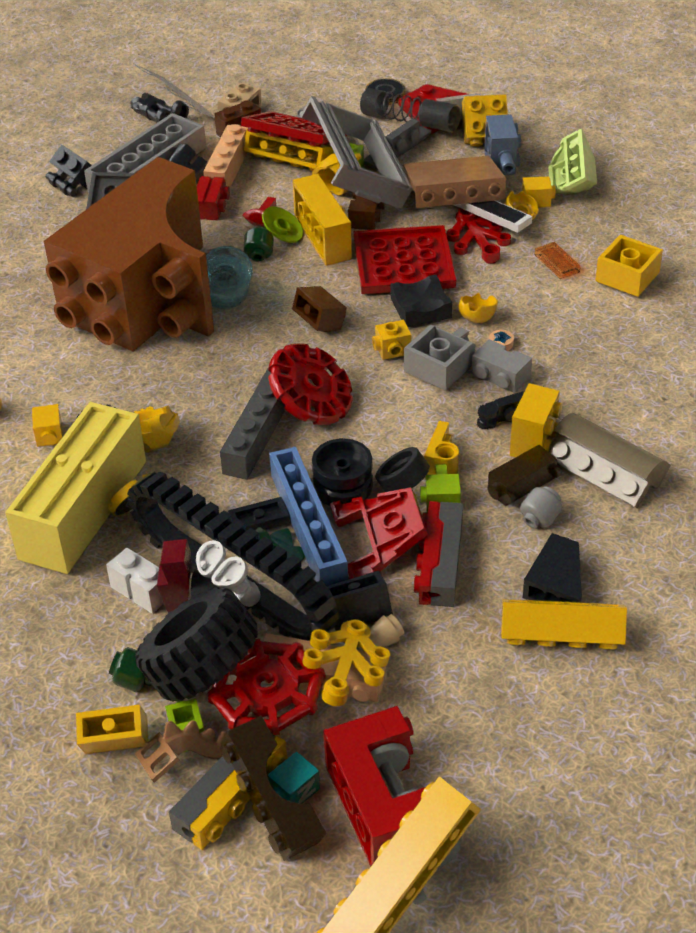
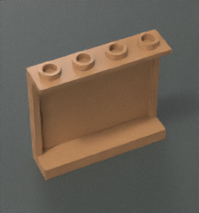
(456, 181)

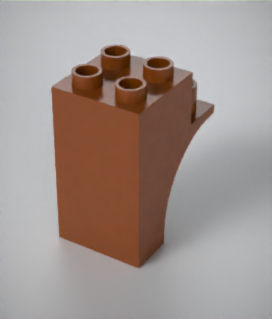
(134, 261)

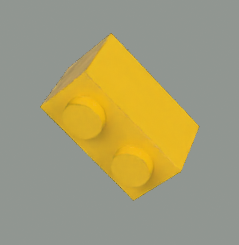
(112, 729)

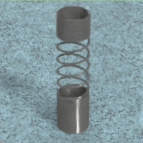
(431, 112)

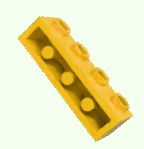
(281, 150)
(563, 622)

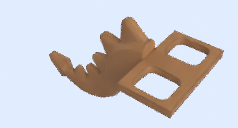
(179, 741)

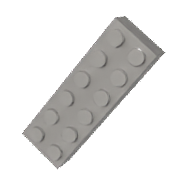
(154, 142)

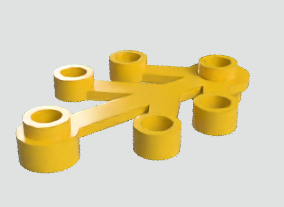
(354, 635)

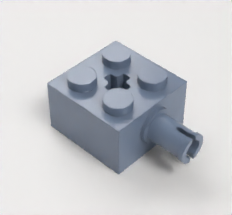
(502, 142)

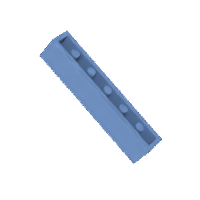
(308, 517)

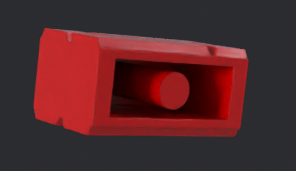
(212, 197)

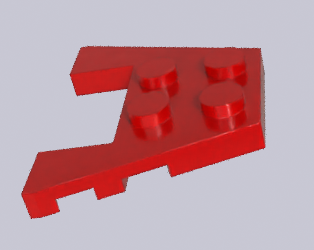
(426, 92)
(392, 526)

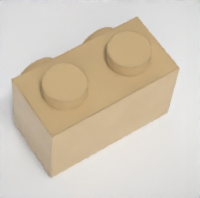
(240, 93)

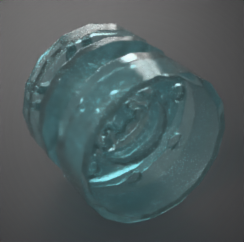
(228, 276)

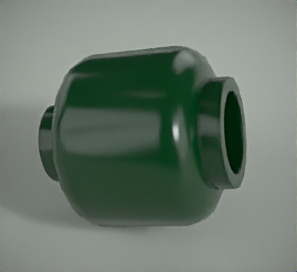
(258, 243)
(125, 671)

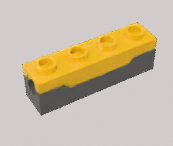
(215, 800)

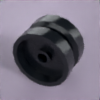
(342, 471)

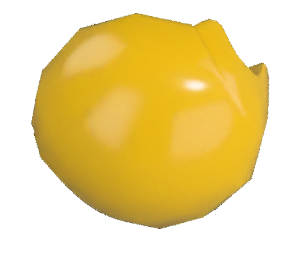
(523, 203)
(476, 308)

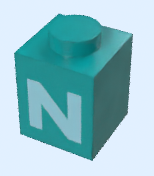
(295, 779)

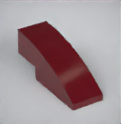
(174, 573)

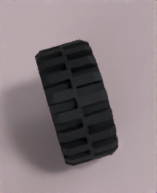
(197, 644)

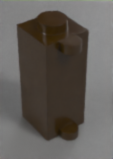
(522, 475)

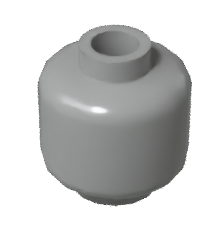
(541, 507)

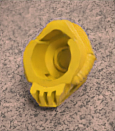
(157, 426)

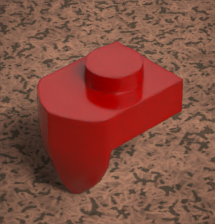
(254, 216)

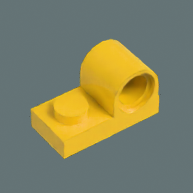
(442, 450)

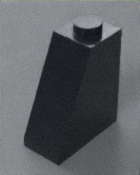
(555, 572)

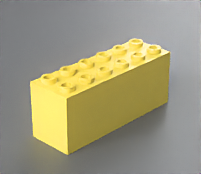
(73, 486)

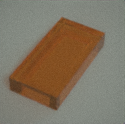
(557, 260)

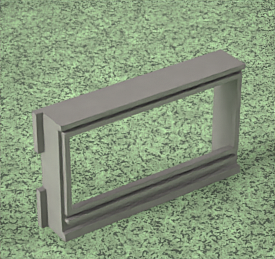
(387, 187)

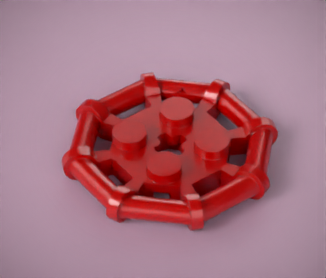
(271, 699)

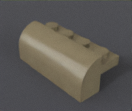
(606, 459)

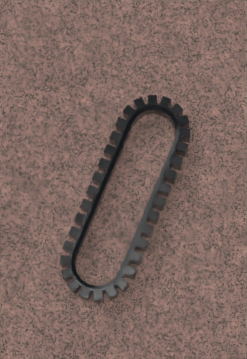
(245, 544)

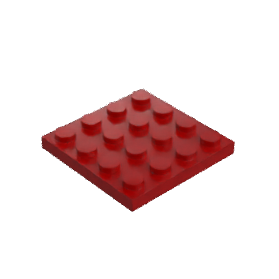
(286, 125)
(402, 257)

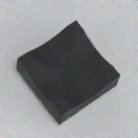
(421, 301)

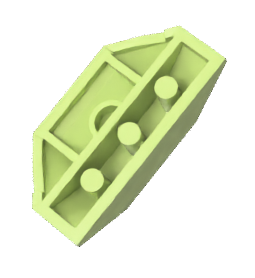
(573, 165)

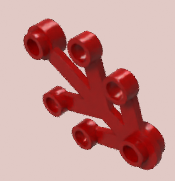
(490, 252)

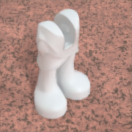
(227, 573)

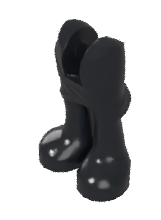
(156, 109)

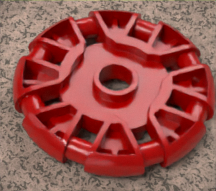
(329, 396)

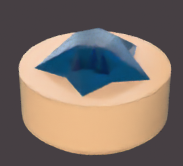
(503, 337)

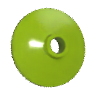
(282, 224)

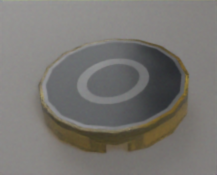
(388, 85)

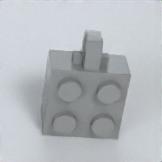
(439, 356)

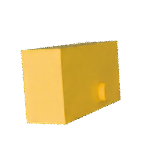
(322, 219)

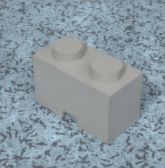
(501, 366)

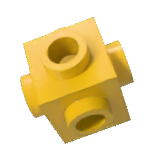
(391, 339)

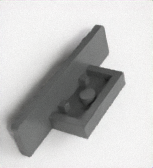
(403, 139)

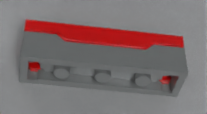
(440, 554)

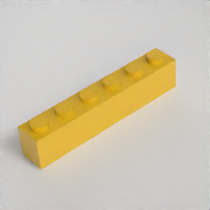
(405, 862)

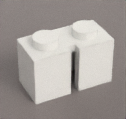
(142, 582)

